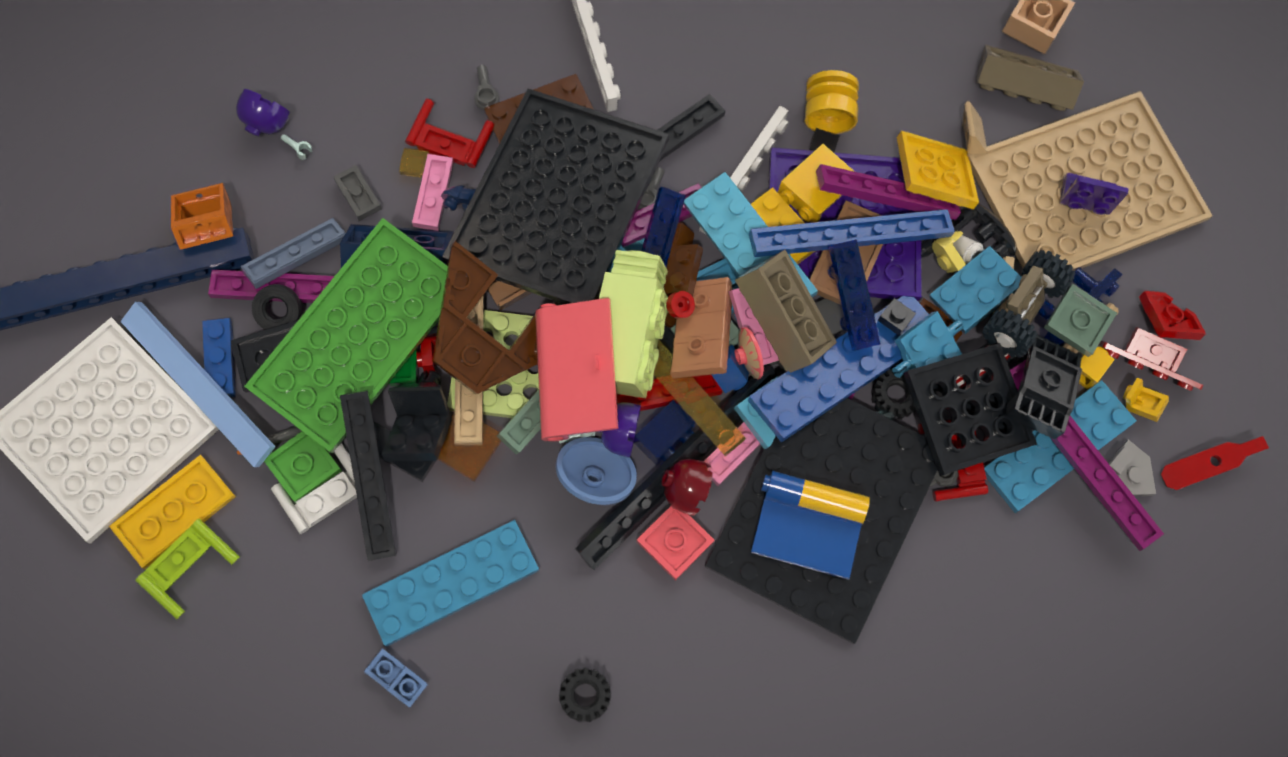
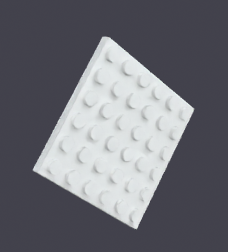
(101, 429)

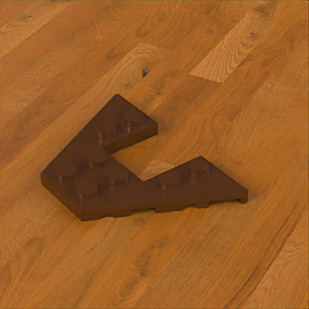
(464, 347)

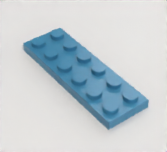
(1031, 471)
(450, 583)

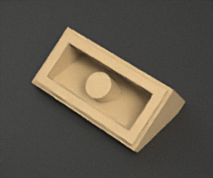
(973, 130)

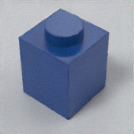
(736, 374)

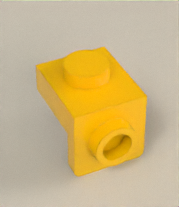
(1145, 401)

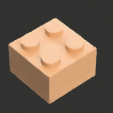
(1038, 22)

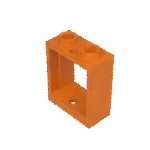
(201, 218)

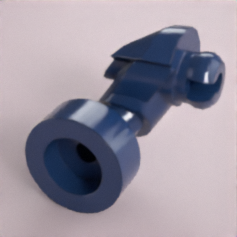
(457, 195)

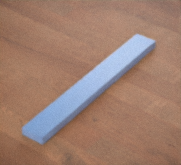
(198, 384)

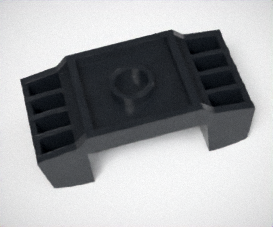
(1046, 388)

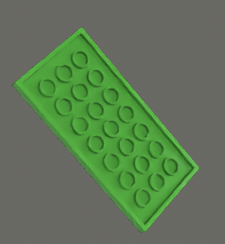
(354, 334)

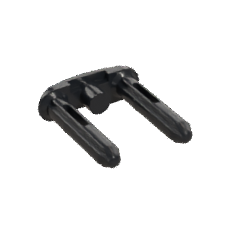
(990, 227)

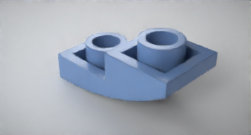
(395, 677)

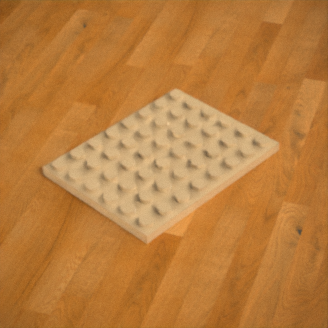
(1107, 143)

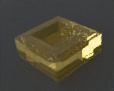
(413, 162)

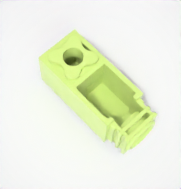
(637, 318)

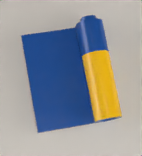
(809, 524)

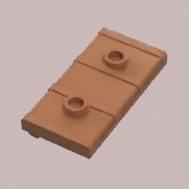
(703, 337)

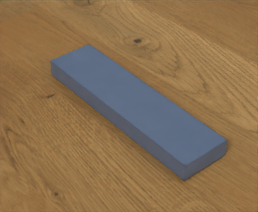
(293, 253)

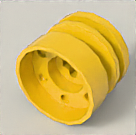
(832, 101)

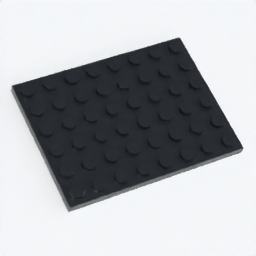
(559, 197)
(850, 452)

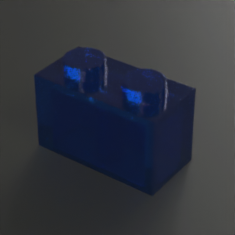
(665, 433)

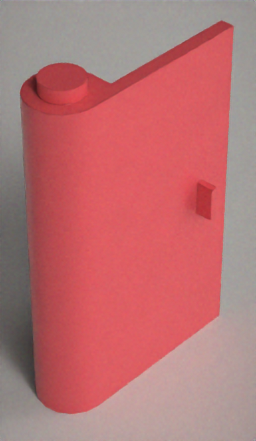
(576, 369)

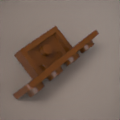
(682, 265)

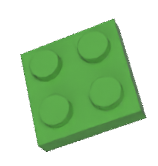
(302, 466)

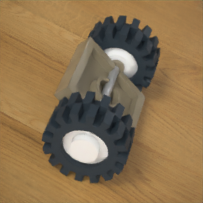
(1041, 276)

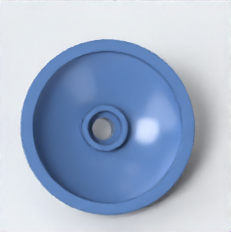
(594, 472)

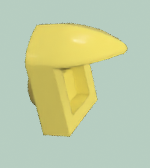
(946, 253)

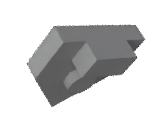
(1134, 469)

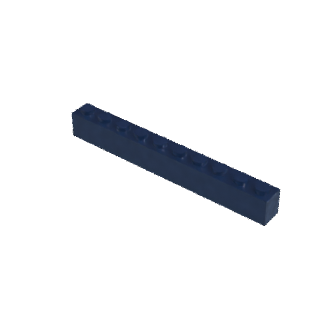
(119, 279)

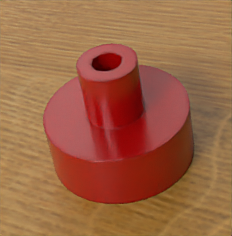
(680, 304)

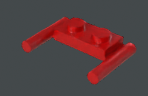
(445, 143)
(970, 479)

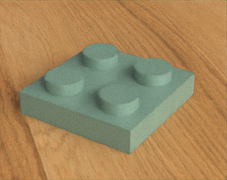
(1080, 320)

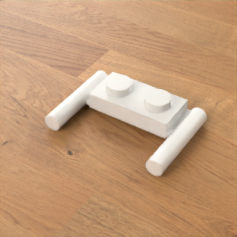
(321, 501)

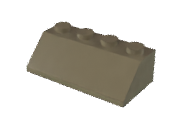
(1029, 78)
(786, 312)

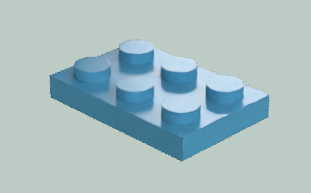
(977, 289)

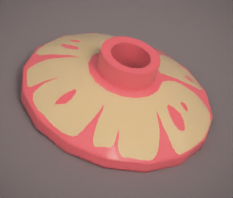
(749, 353)

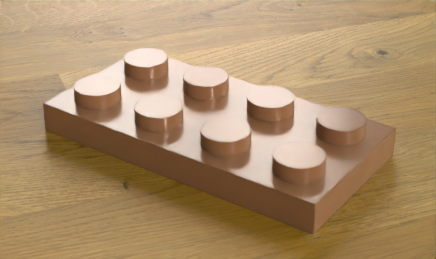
(820, 278)

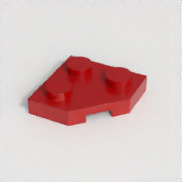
(1169, 319)

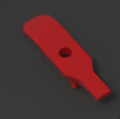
(1199, 467)

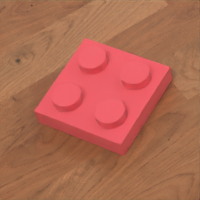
(675, 541)

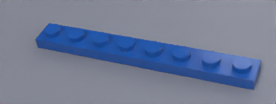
(867, 231)

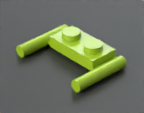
(178, 560)

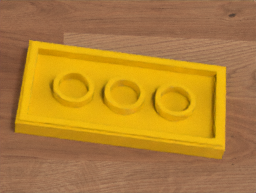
(171, 510)

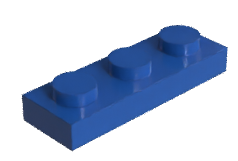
(219, 353)

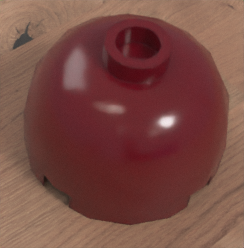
(687, 485)

